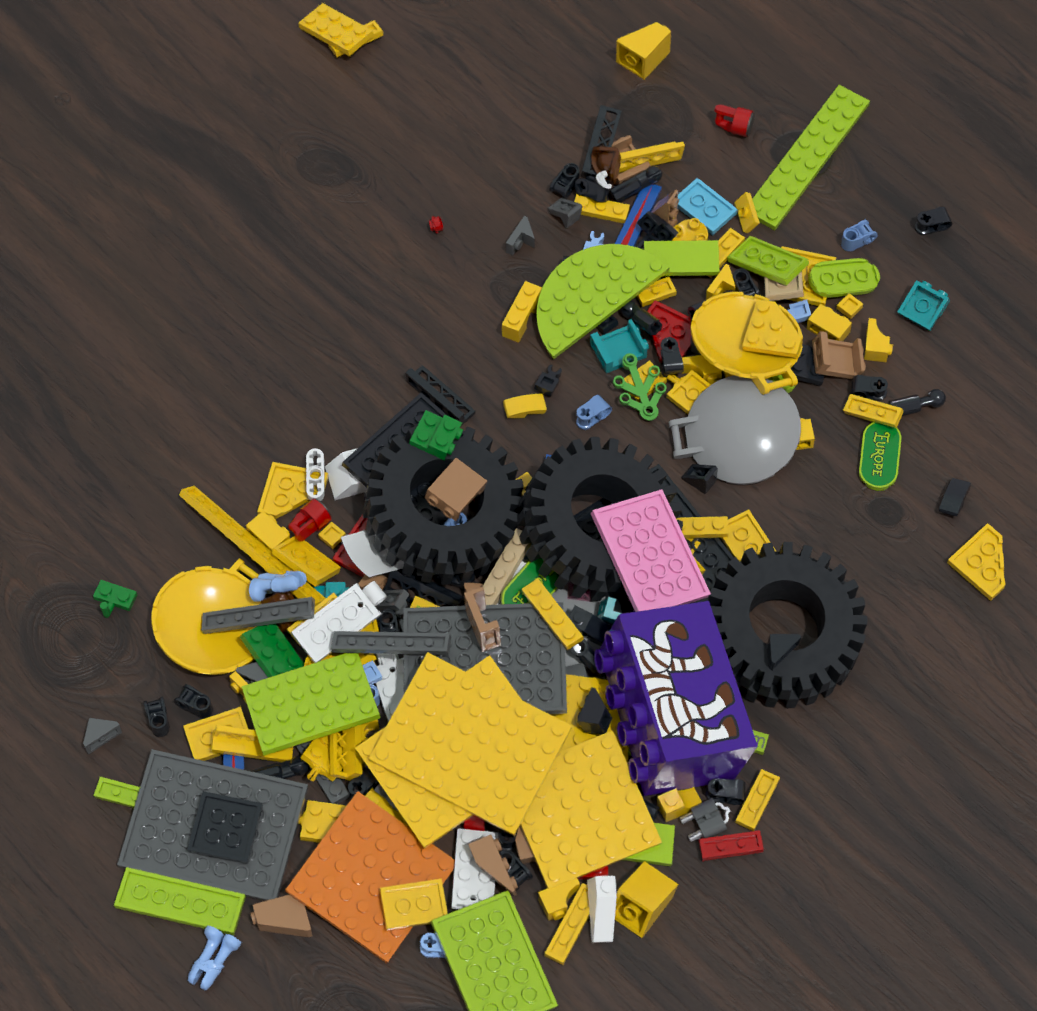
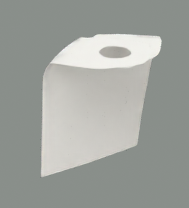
(365, 556)

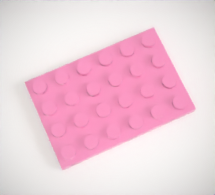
(650, 552)

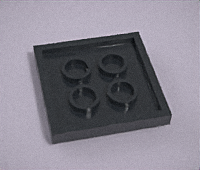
(225, 827)

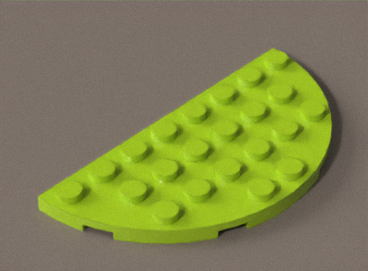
(591, 289)

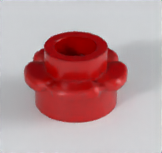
(436, 224)

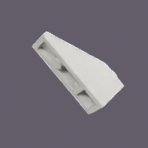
(602, 907)

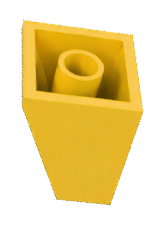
(643, 49)
(643, 898)

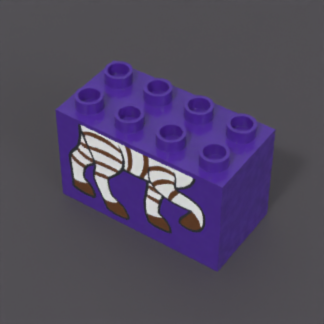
(675, 698)

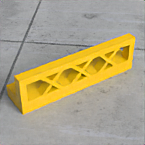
(654, 155)
(244, 743)
(350, 757)

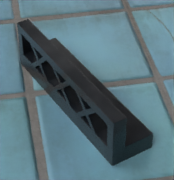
(596, 136)
(426, 388)
(430, 589)

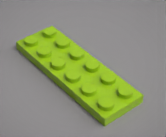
(179, 900)

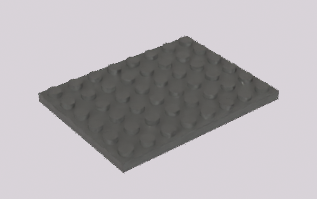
(528, 652)
(167, 813)

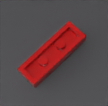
(731, 845)

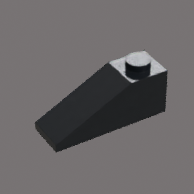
(589, 625)

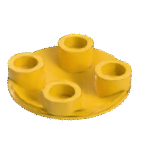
(691, 230)

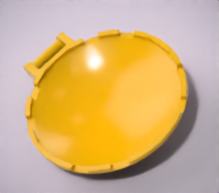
(719, 333)
(179, 614)

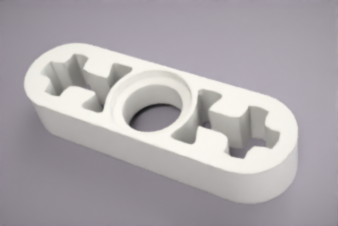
(310, 468)

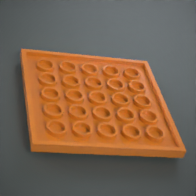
(354, 861)

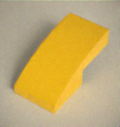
(526, 404)

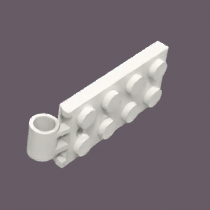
(339, 615)
(392, 683)
(468, 878)

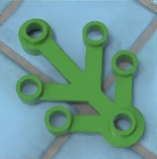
(640, 389)

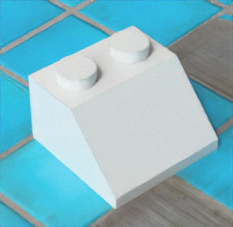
(341, 481)

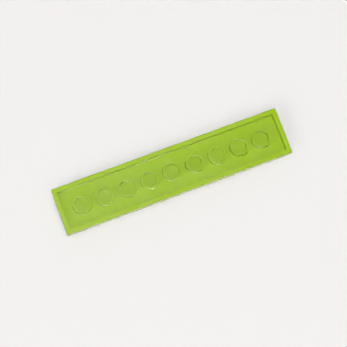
(808, 156)

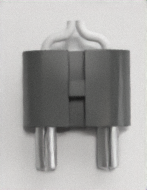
(708, 819)

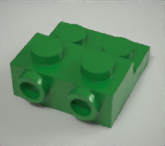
(436, 434)

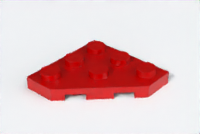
(673, 325)

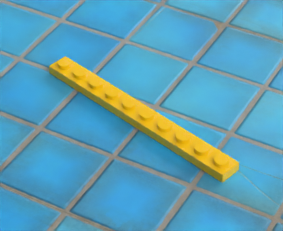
(243, 539)

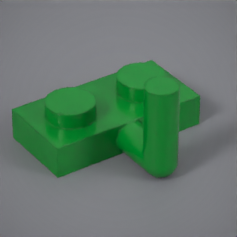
(114, 595)

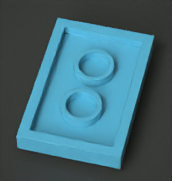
(706, 205)

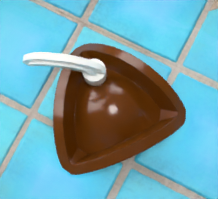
(606, 164)

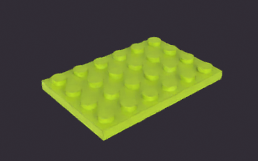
(310, 702)
(493, 957)

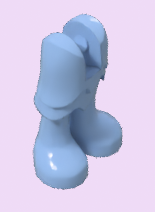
(270, 583)
(212, 967)

